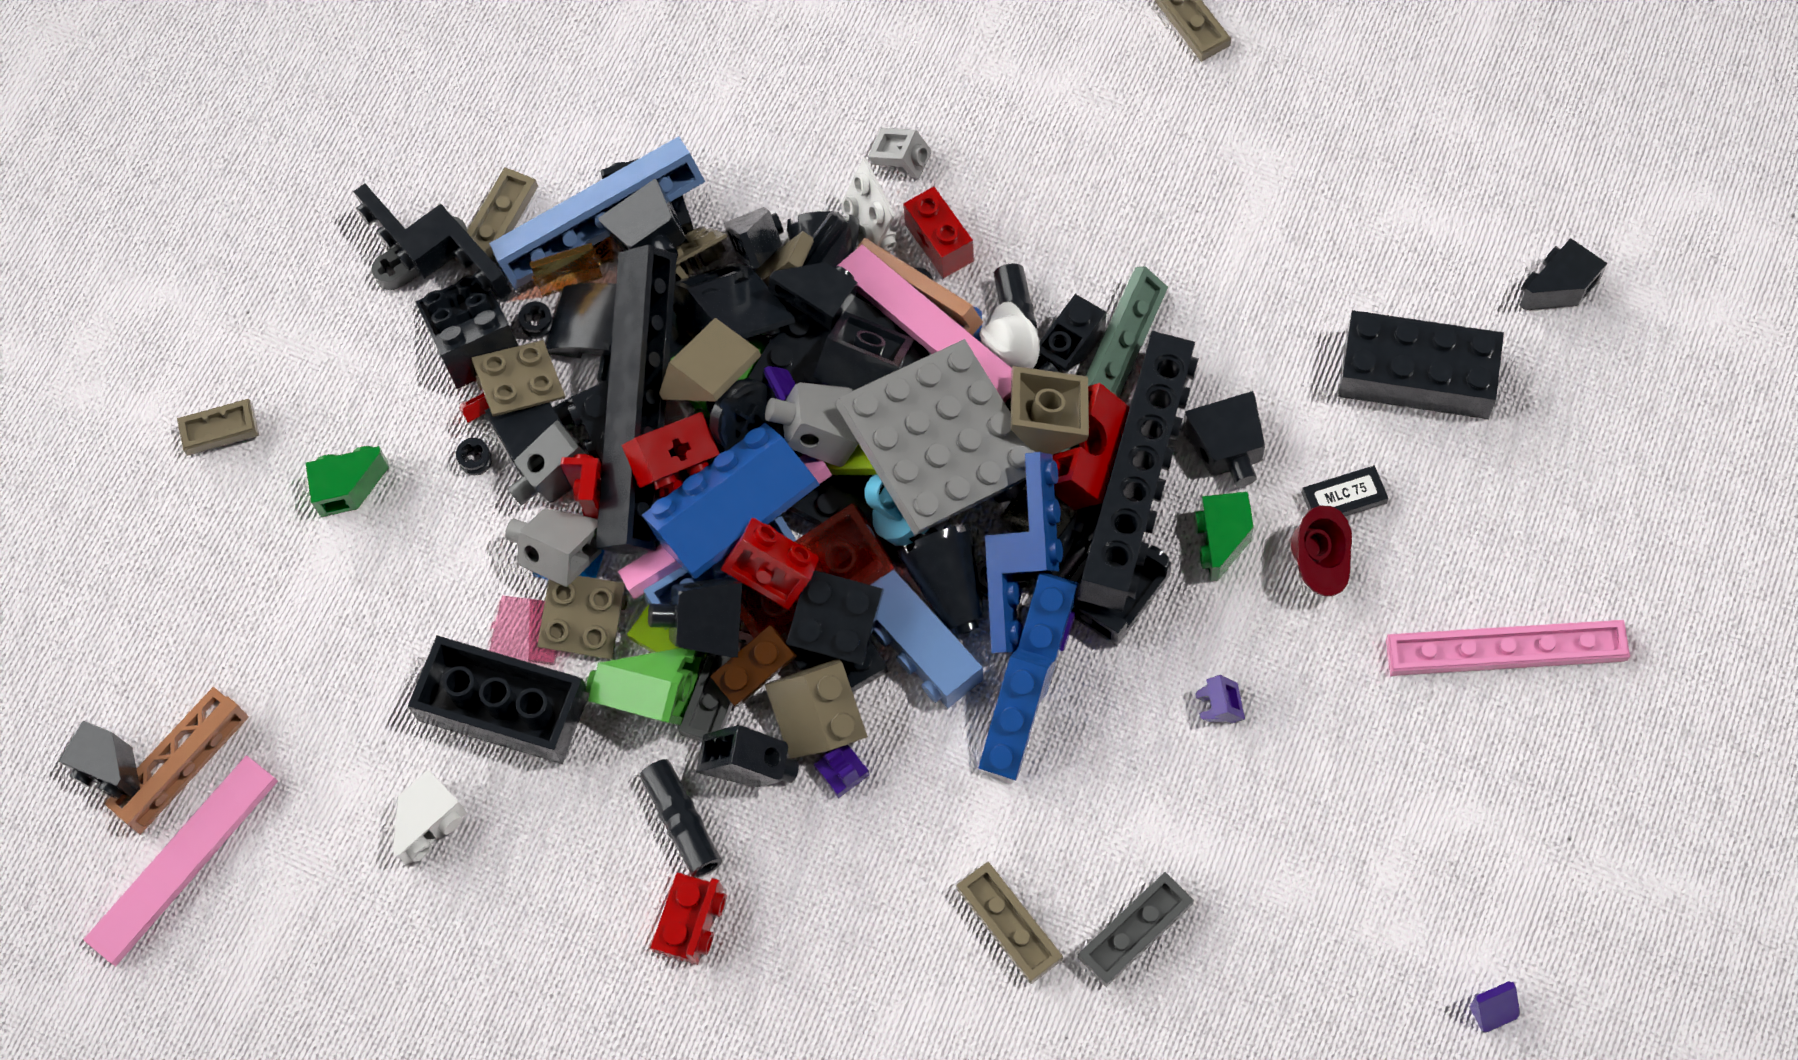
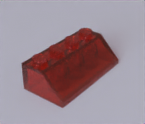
(845, 549)

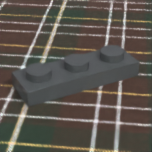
(709, 705)
(1135, 929)

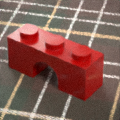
(1087, 469)

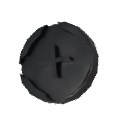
(739, 411)

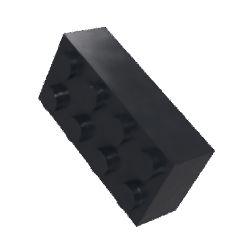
(1421, 364)
(499, 699)

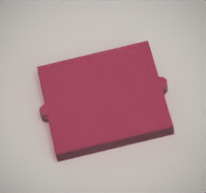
(518, 630)

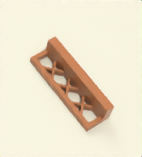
(948, 302)
(182, 762)

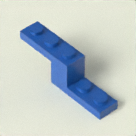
(1023, 552)
(1028, 676)

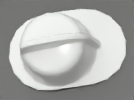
(1011, 337)

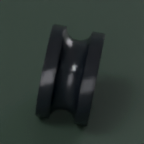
(527, 314)
(478, 447)

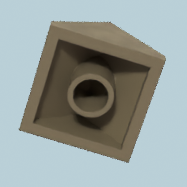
(708, 365)
(1049, 409)

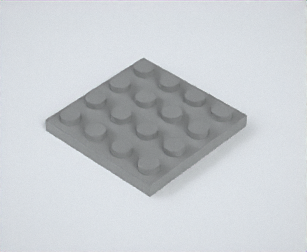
(937, 436)

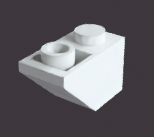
(422, 816)

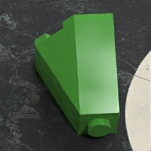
(648, 684)

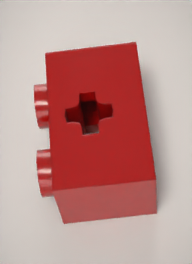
(938, 232)
(651, 457)

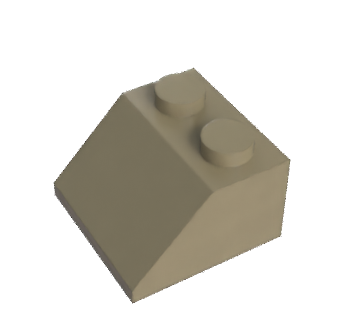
(816, 709)

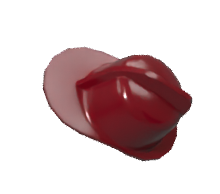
(1323, 550)

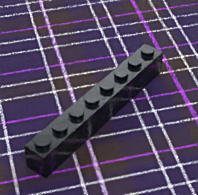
(633, 402)

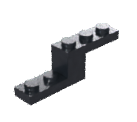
(431, 242)

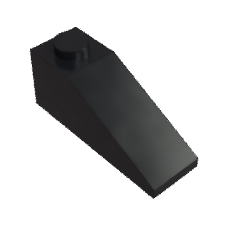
(755, 236)

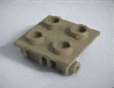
(704, 243)
(517, 378)
(582, 616)

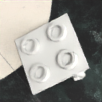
(869, 204)

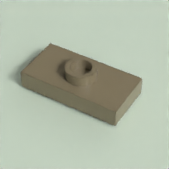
(218, 427)

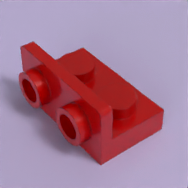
(585, 479)
(771, 563)
(688, 918)

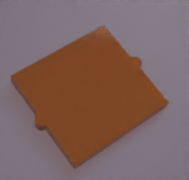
(566, 268)

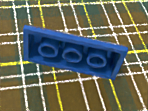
(712, 508)

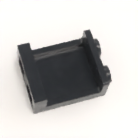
(1115, 624)

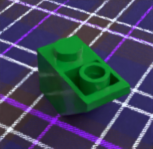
(344, 480)
(1225, 528)

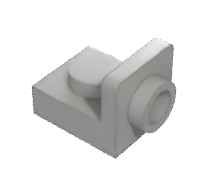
(901, 149)

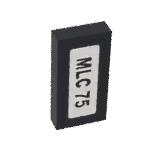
(1348, 492)

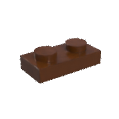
(754, 666)

